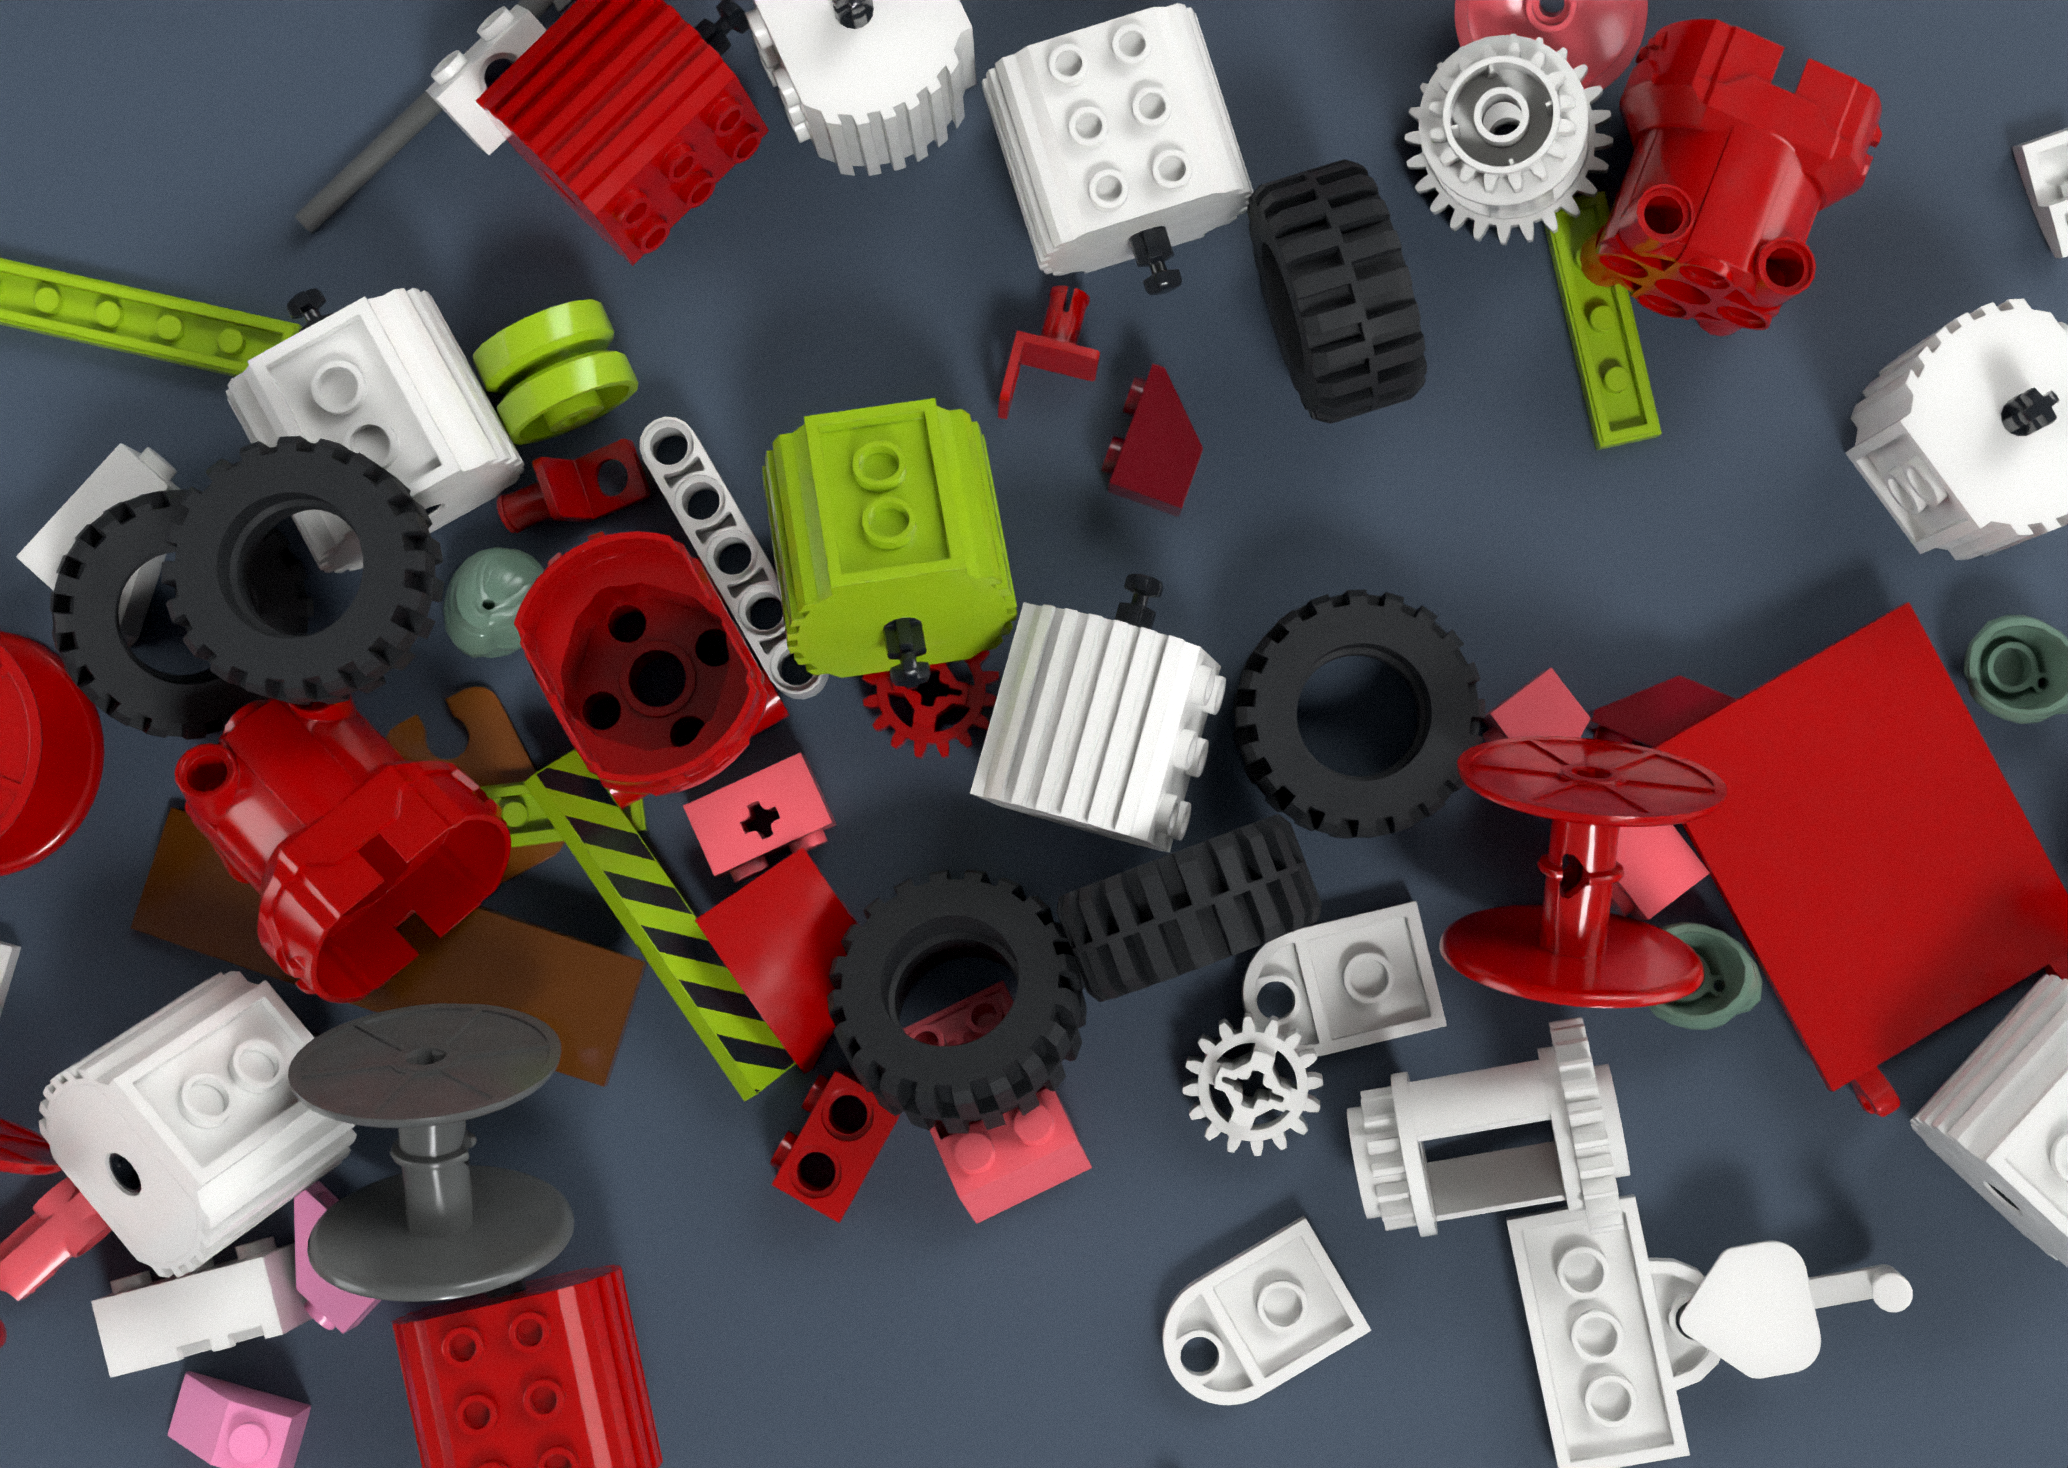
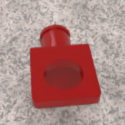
(1055, 348)
(571, 489)

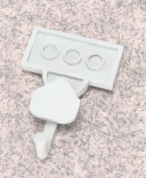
(1611, 1336)

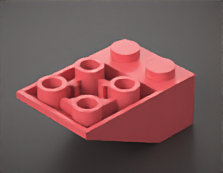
(1013, 1160)

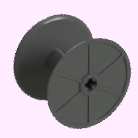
(441, 1222)

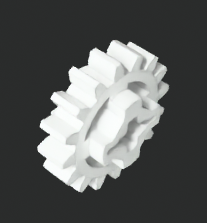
(1281, 1093)

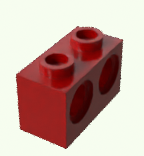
(850, 1150)

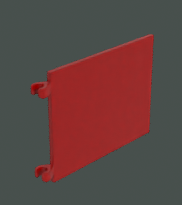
(1873, 851)

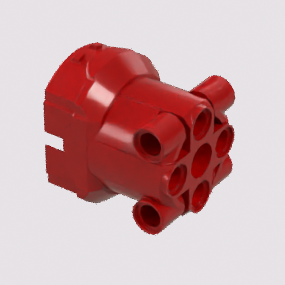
(1727, 175)
(577, 661)
(341, 839)

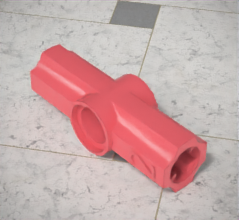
(60, 1229)

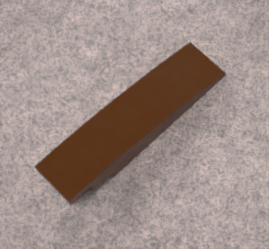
(482, 960)

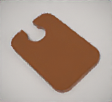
(491, 757)

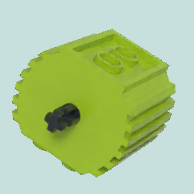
(887, 541)

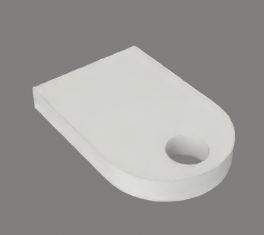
(1350, 980)
(1266, 1314)

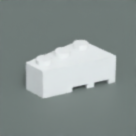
(200, 1311)

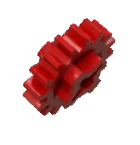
(927, 717)

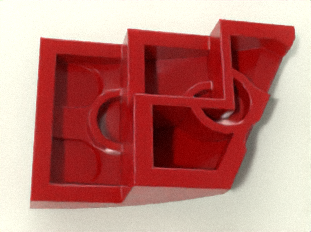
(780, 950)

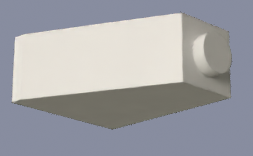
(118, 479)

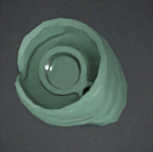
(486, 599)
(2007, 663)
(1724, 964)

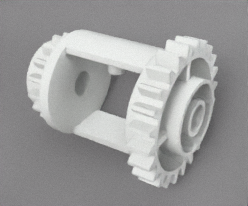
(1516, 175)
(1558, 1087)

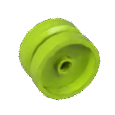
(555, 371)

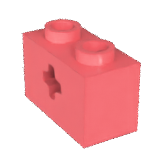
(723, 815)

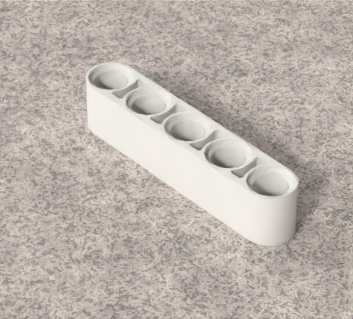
(715, 534)

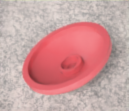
(1593, 31)

